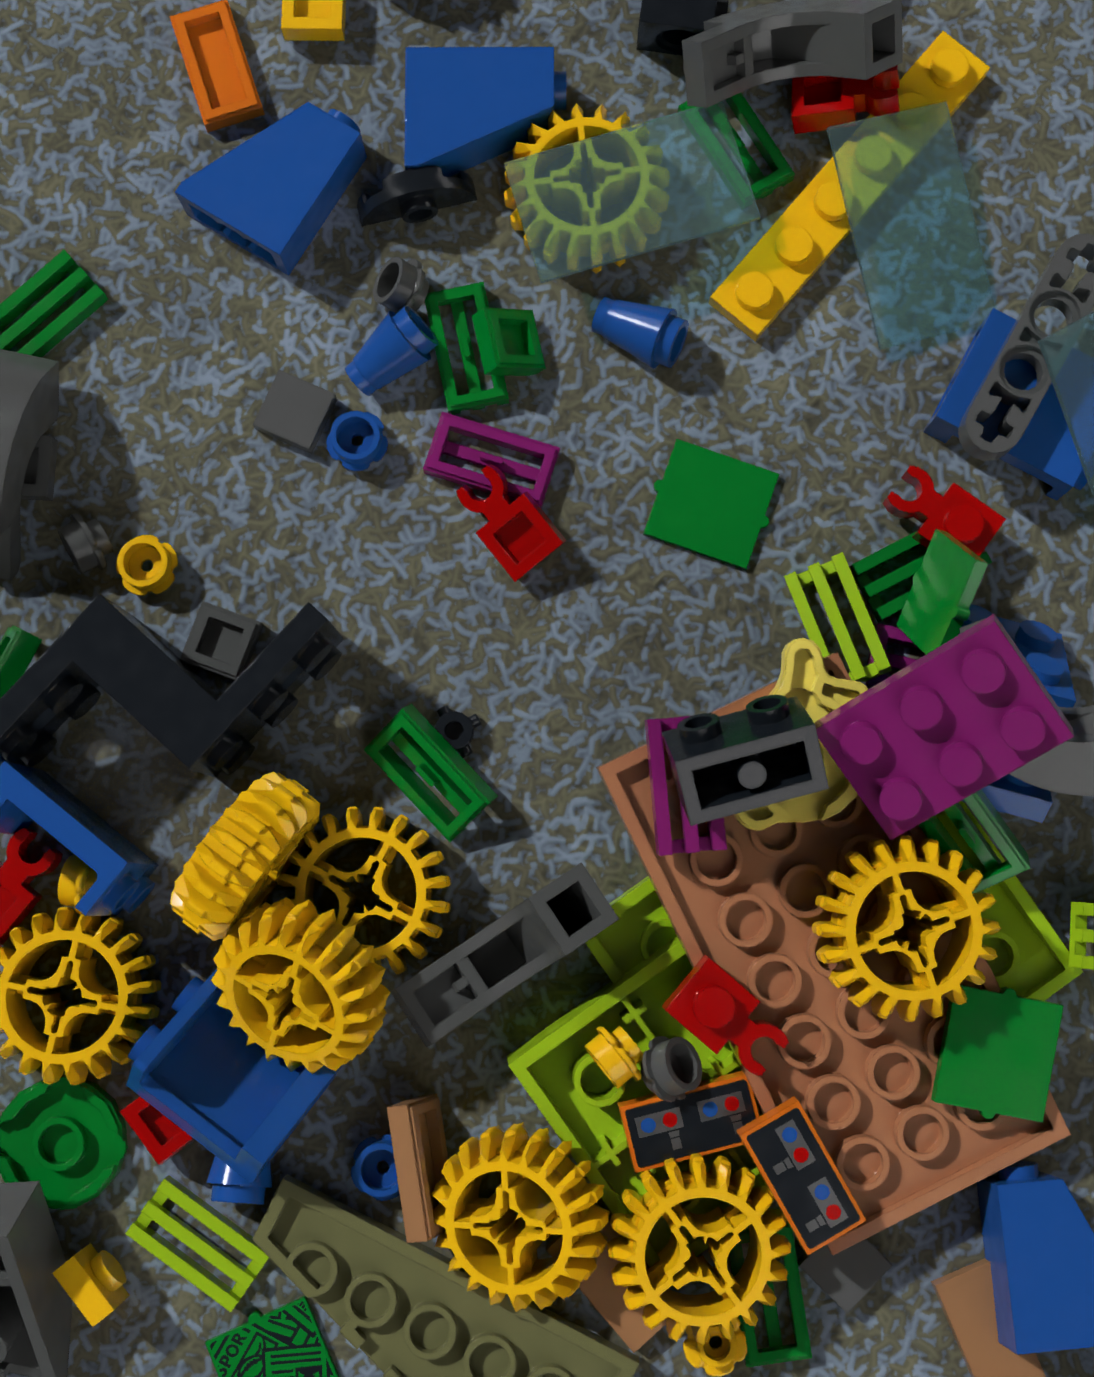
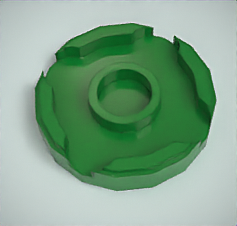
(85, 1137)

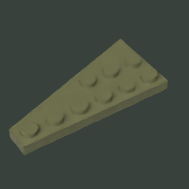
(408, 1307)

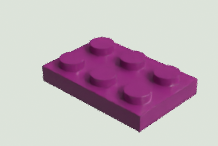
(943, 727)

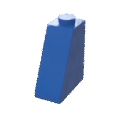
(475, 102)
(278, 184)
(1038, 1260)

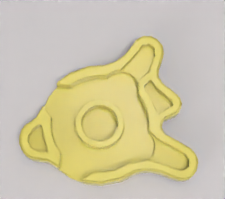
(819, 693)

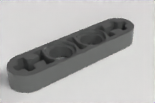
(1023, 345)

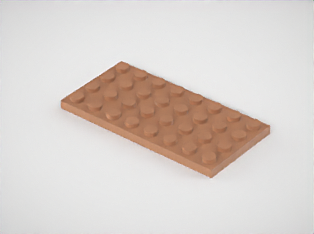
(854, 1073)

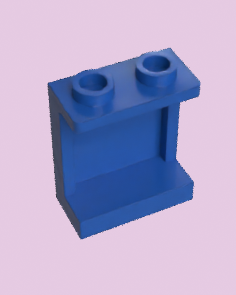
(1046, 445)
(120, 866)
(218, 1086)

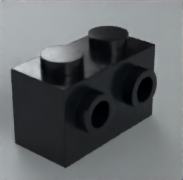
(745, 758)

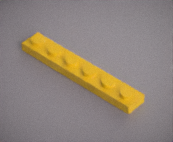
(818, 217)

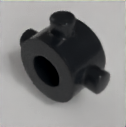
(457, 729)

